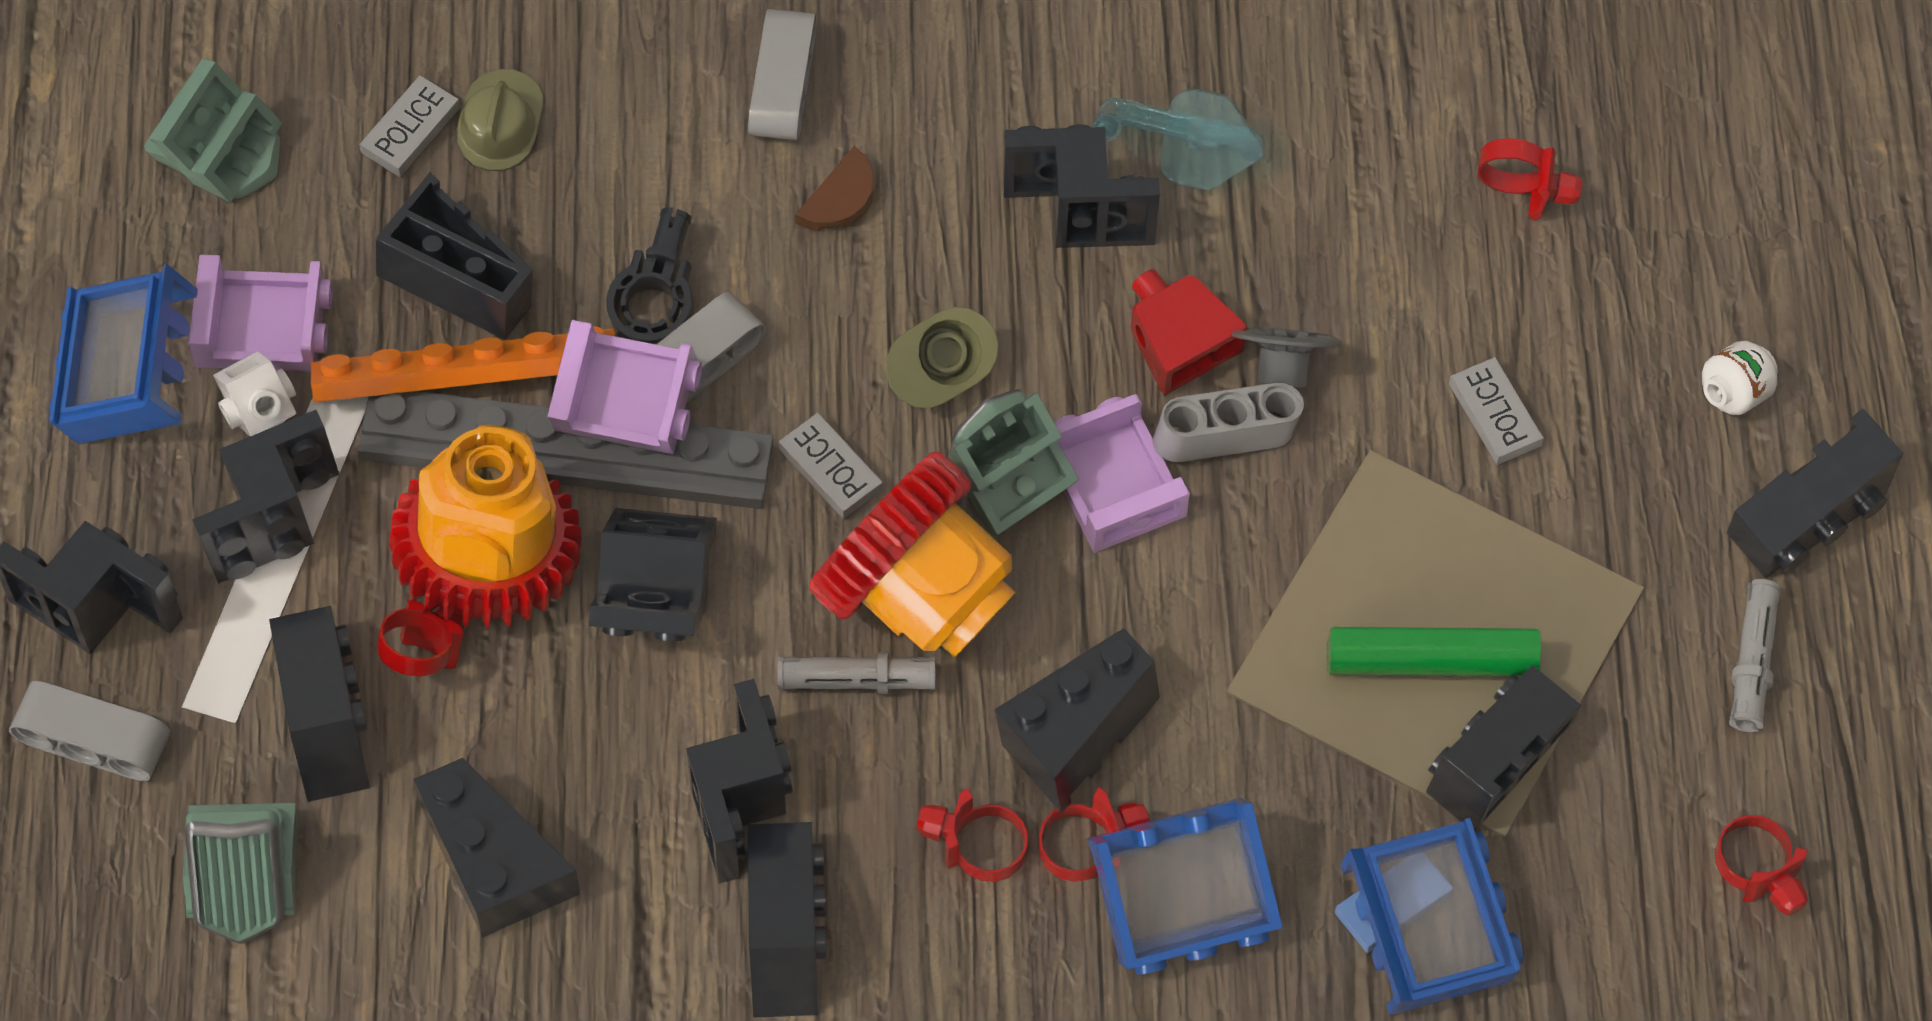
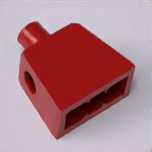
(1182, 329)

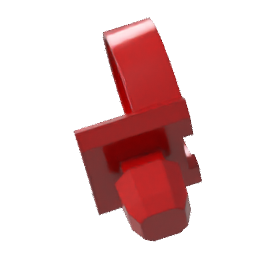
(1542, 184)
(425, 631)
(1100, 813)
(937, 823)
(1785, 888)

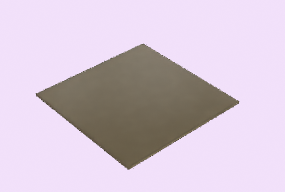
(1425, 559)

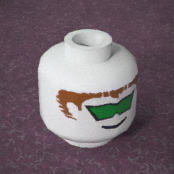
(1739, 377)

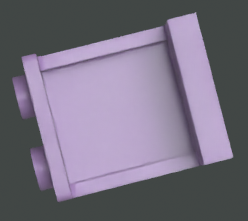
(260, 313)
(623, 390)
(1121, 476)

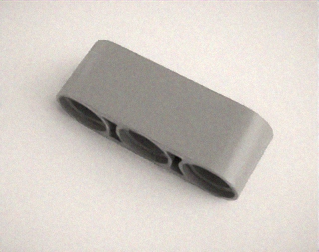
(782, 74)
(719, 335)
(1211, 437)
(89, 731)

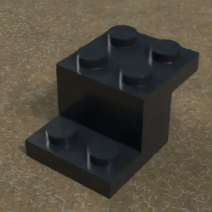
(1074, 171)
(268, 516)
(653, 573)
(89, 586)
(739, 779)

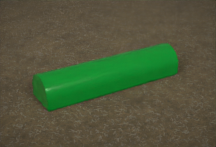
(1432, 651)

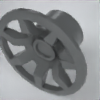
(1282, 357)

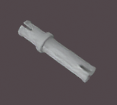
(857, 673)
(1753, 674)

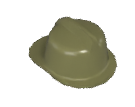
(500, 119)
(941, 357)

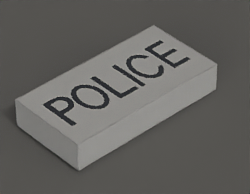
(409, 126)
(1496, 411)
(830, 465)

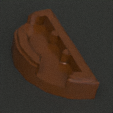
(841, 196)

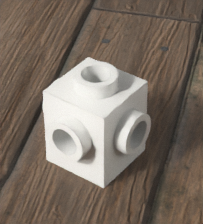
(255, 394)

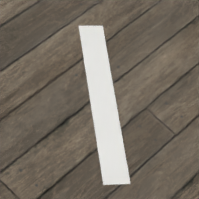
(244, 623)

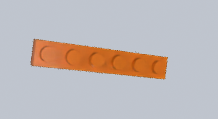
(439, 366)

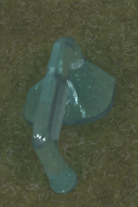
(1202, 137)

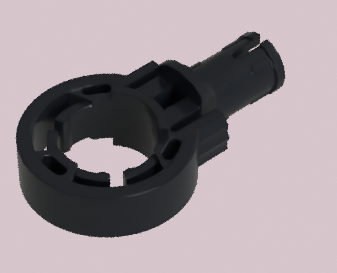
(643, 276)

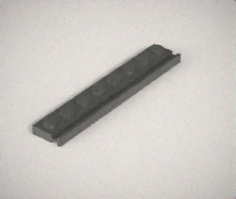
(705, 467)

